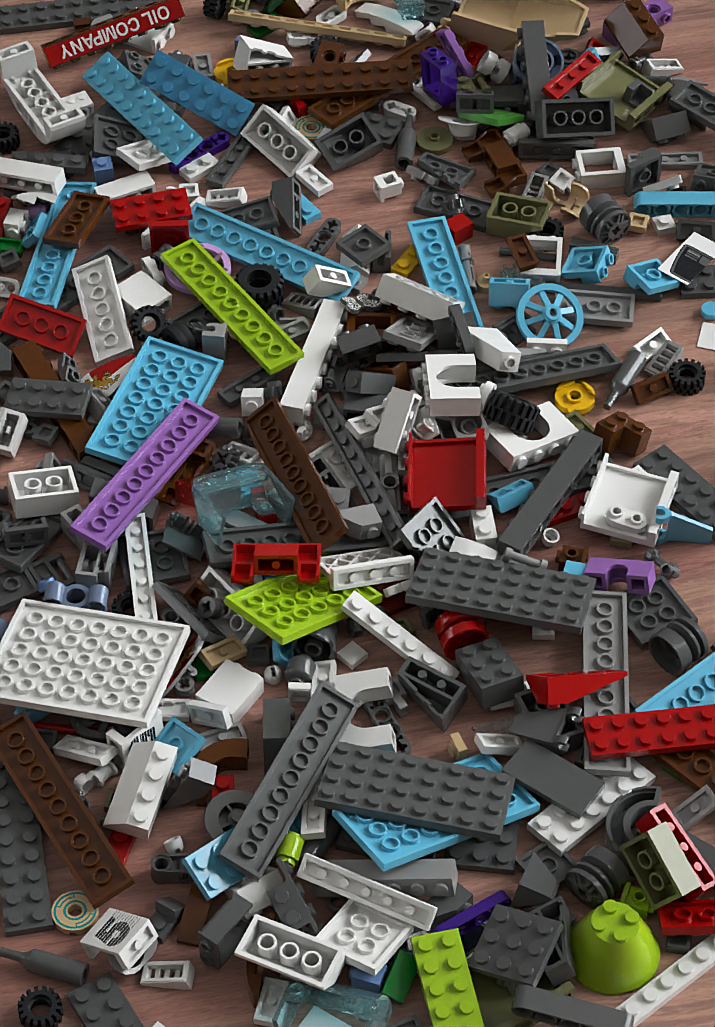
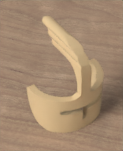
(577, 190)

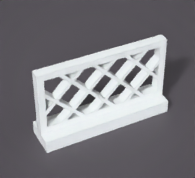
(366, 568)

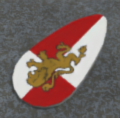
(109, 375)
(184, 666)

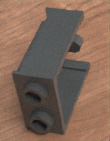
(224, 931)

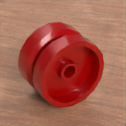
(459, 630)

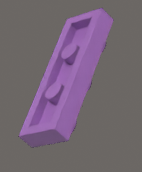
(455, 52)

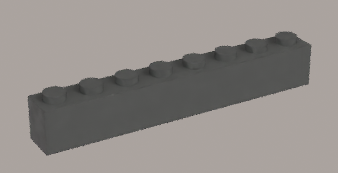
(551, 493)

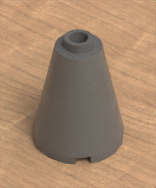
(319, 644)

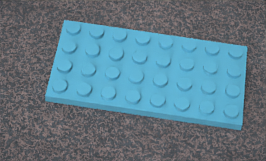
(148, 394)
(397, 843)

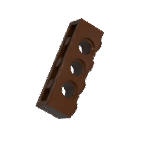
(328, 53)

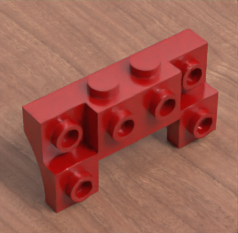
(276, 559)

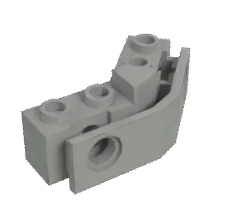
(91, 558)

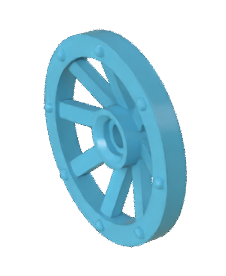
(545, 316)

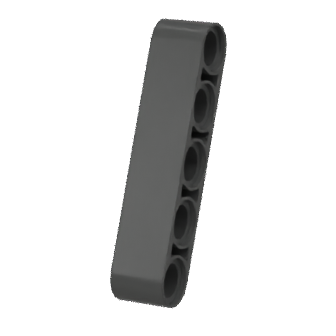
(565, 1010)

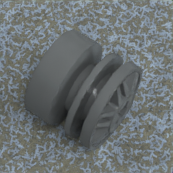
(604, 219)
(678, 645)
(597, 877)

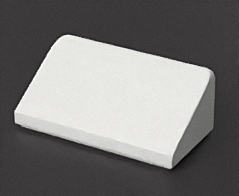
(651, 344)

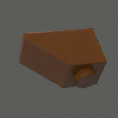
(395, 368)

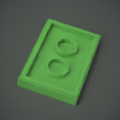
(497, 119)

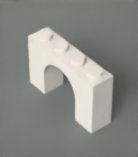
(449, 400)
(518, 452)
(362, 688)

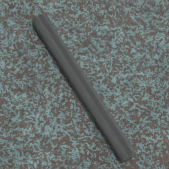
(639, 293)

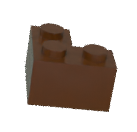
(623, 432)

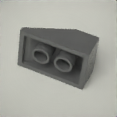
(350, 143)

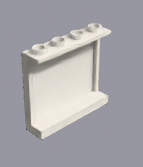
(631, 490)

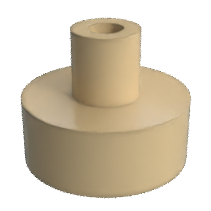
(483, 282)

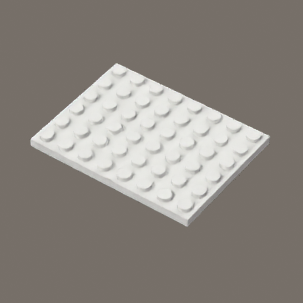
(88, 662)

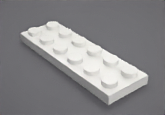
(102, 310)
(564, 831)

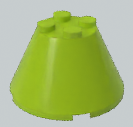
(614, 950)

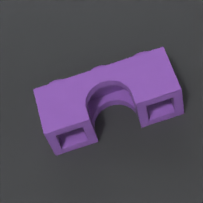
(636, 573)

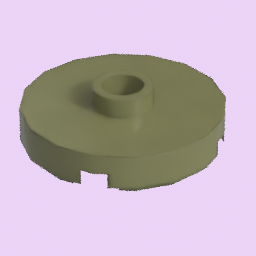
(434, 140)

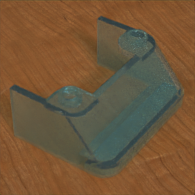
(237, 489)
(365, 1005)

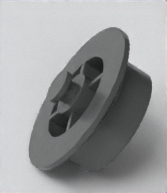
(225, 811)

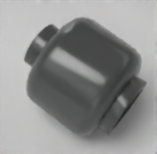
(300, 669)

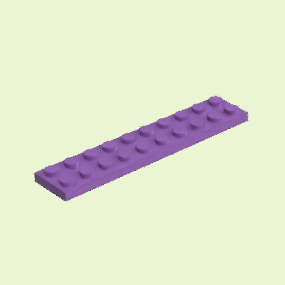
(144, 474)

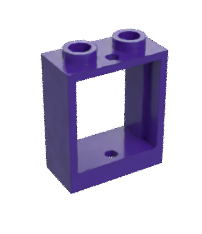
(439, 76)

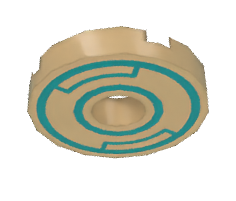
(308, 122)
(74, 924)

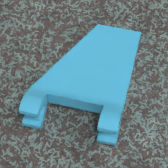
(681, 528)

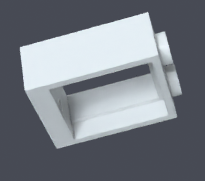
(600, 179)
(542, 275)

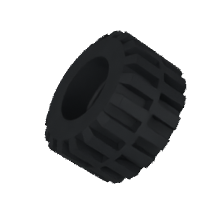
(262, 284)
(512, 411)

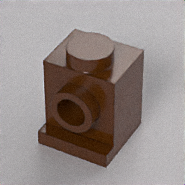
(572, 554)

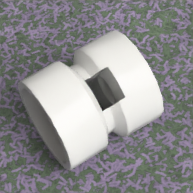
(488, 63)

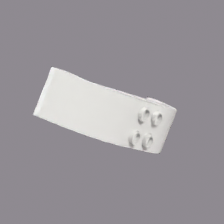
(35, 97)

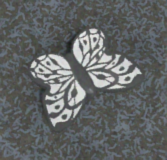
(361, 303)

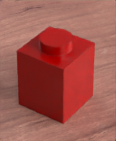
(460, 228)

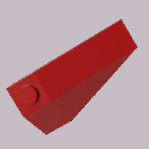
(562, 689)

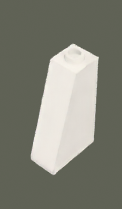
(494, 349)

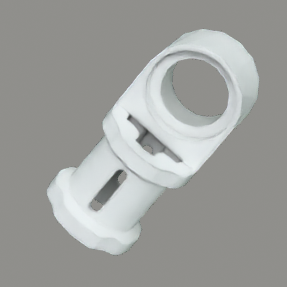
(85, 782)

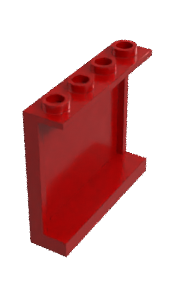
(446, 469)

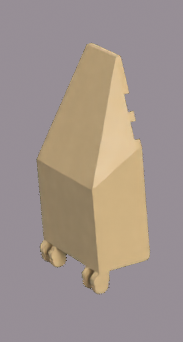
(496, 21)

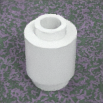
(515, 132)

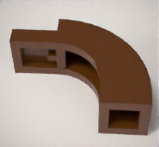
(226, 755)

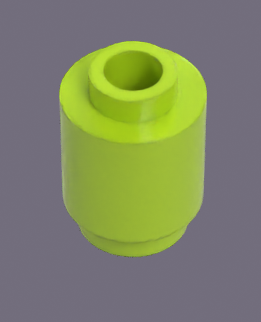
(290, 848)

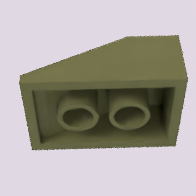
(516, 214)

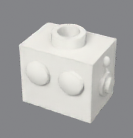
(81, 100)

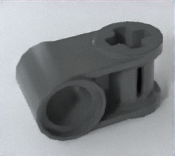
(173, 869)

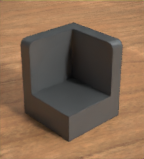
(637, 93)

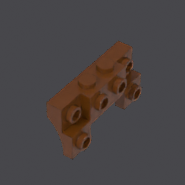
(499, 160)

